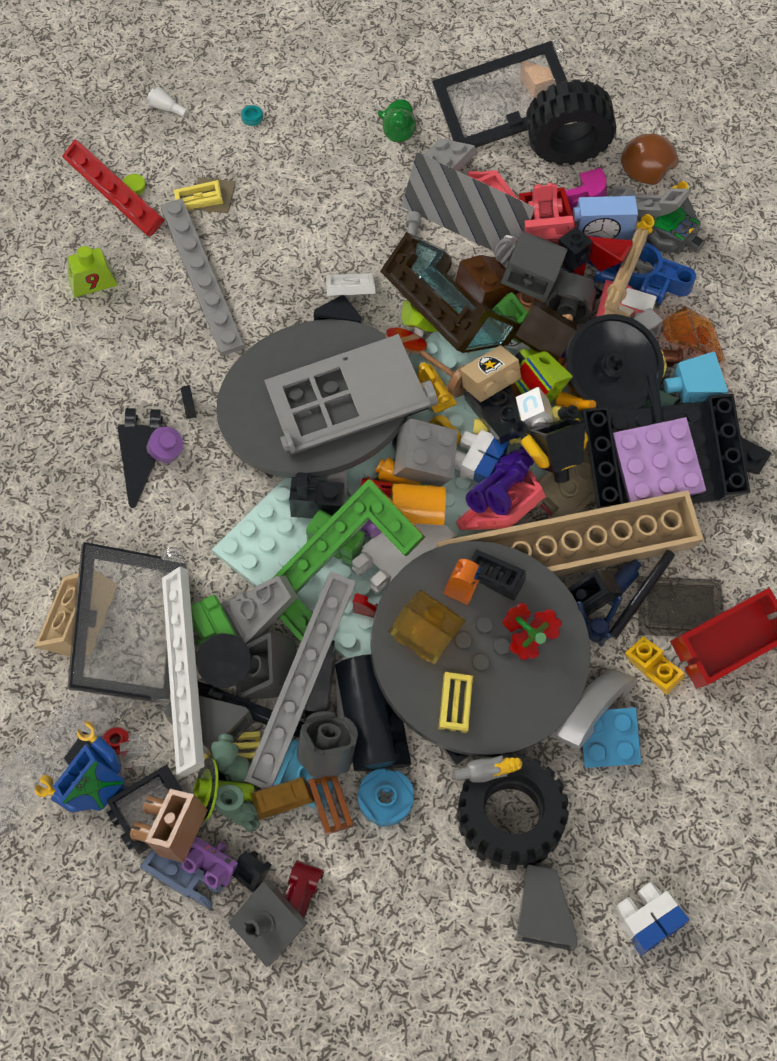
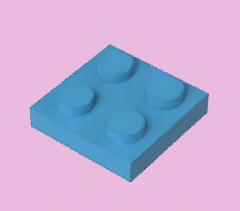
(614, 740)

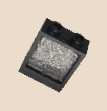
(128, 804)

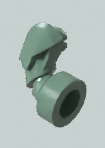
(228, 762)
(231, 805)

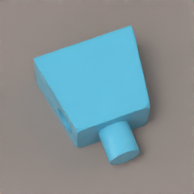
(697, 379)

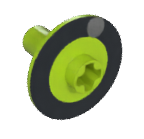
(208, 784)

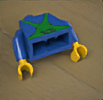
(88, 779)

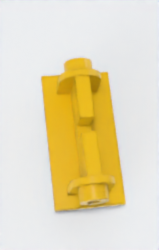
(445, 399)

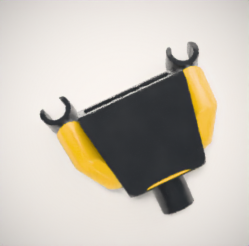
(555, 445)

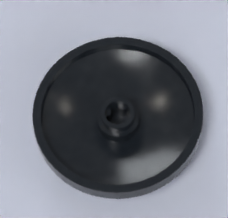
(611, 362)

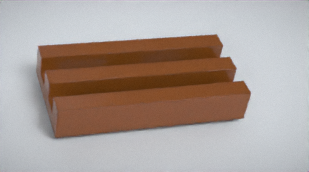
(344, 809)

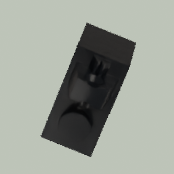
(311, 495)

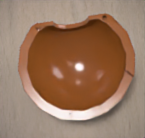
(649, 158)

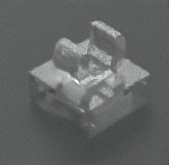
(136, 752)

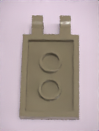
(569, 496)

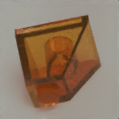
(692, 332)

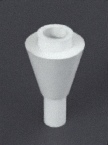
(161, 100)

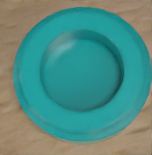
(251, 115)

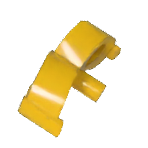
(443, 421)

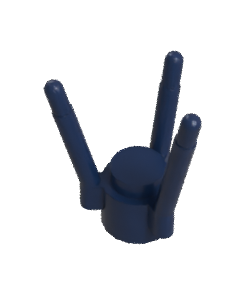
(599, 628)

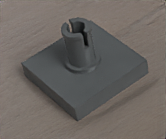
(267, 922)

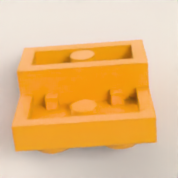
(420, 503)

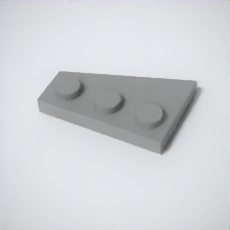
(257, 609)

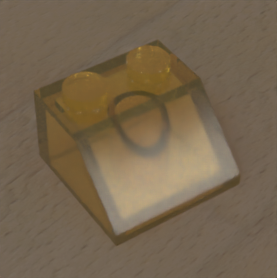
(426, 626)

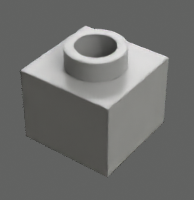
(650, 321)

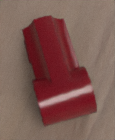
(303, 885)

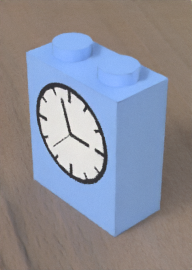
(606, 216)

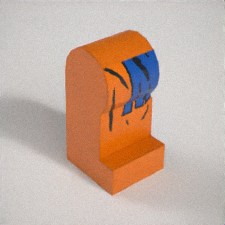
(463, 581)

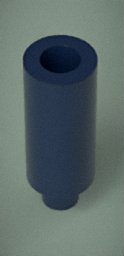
(626, 576)

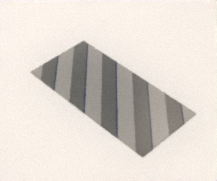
(464, 203)

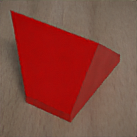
(608, 251)

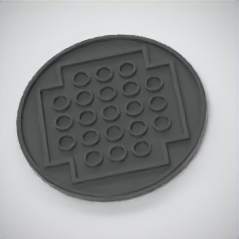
(249, 417)
(511, 698)

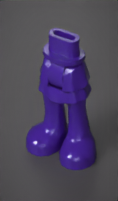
(494, 489)

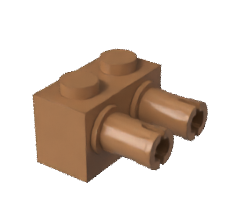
(174, 826)

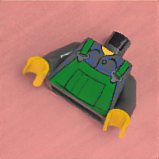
(674, 230)

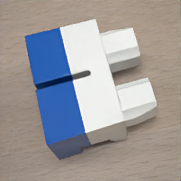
(481, 457)
(653, 921)

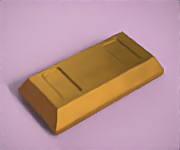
(281, 798)

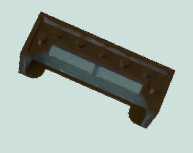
(421, 276)

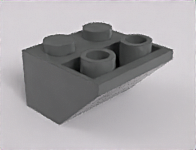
(534, 266)

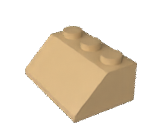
(58, 626)

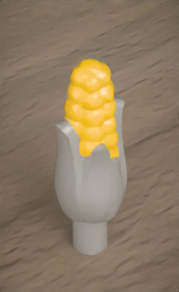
(488, 769)

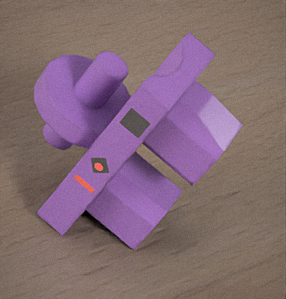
(212, 860)

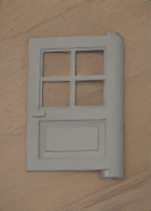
(376, 378)

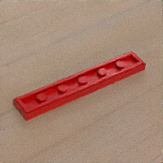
(113, 188)

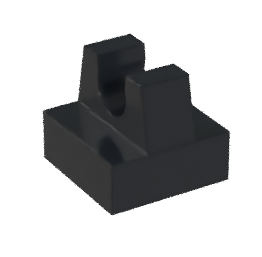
(251, 871)

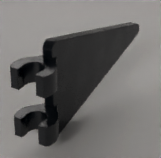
(135, 458)

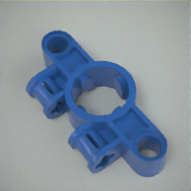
(664, 277)

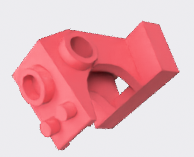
(546, 214)

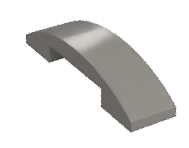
(653, 204)
(592, 705)

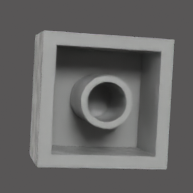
(425, 452)

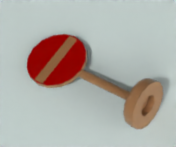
(415, 344)

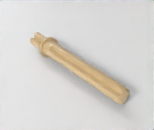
(617, 291)

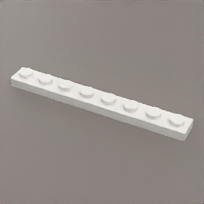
(182, 673)

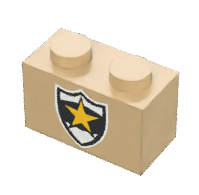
(490, 373)

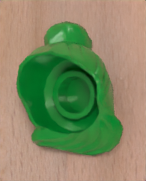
(398, 121)

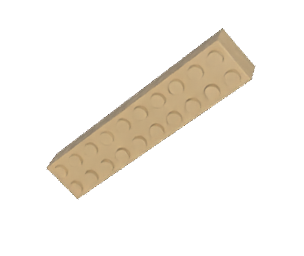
(603, 535)

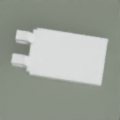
(390, 560)

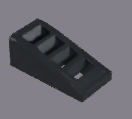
(509, 571)

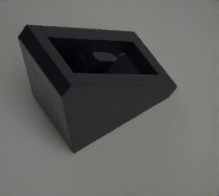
(337, 309)

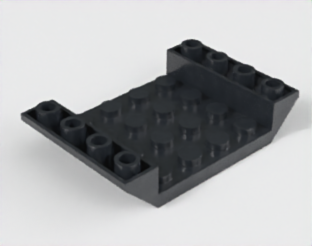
(713, 432)

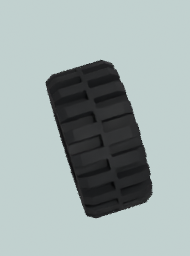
(567, 103)
(507, 847)

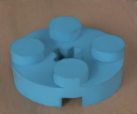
(385, 813)

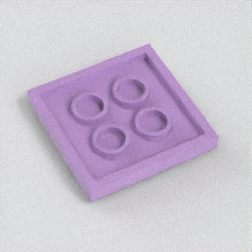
(658, 460)

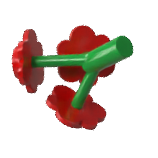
(528, 640)

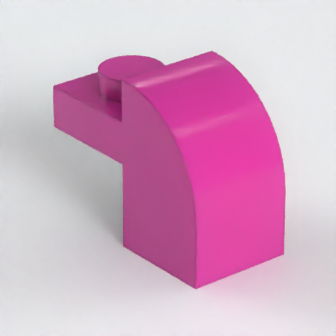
(592, 184)

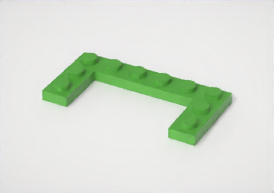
(365, 505)

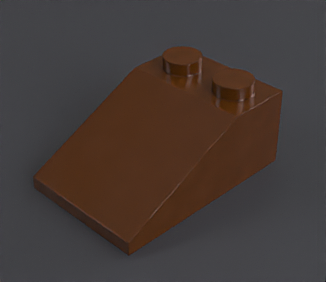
(482, 279)

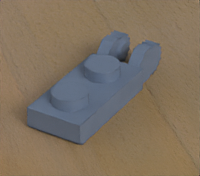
(173, 876)

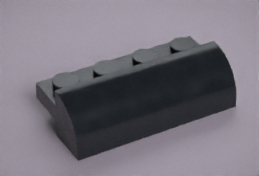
(380, 730)

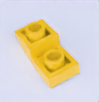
(653, 664)

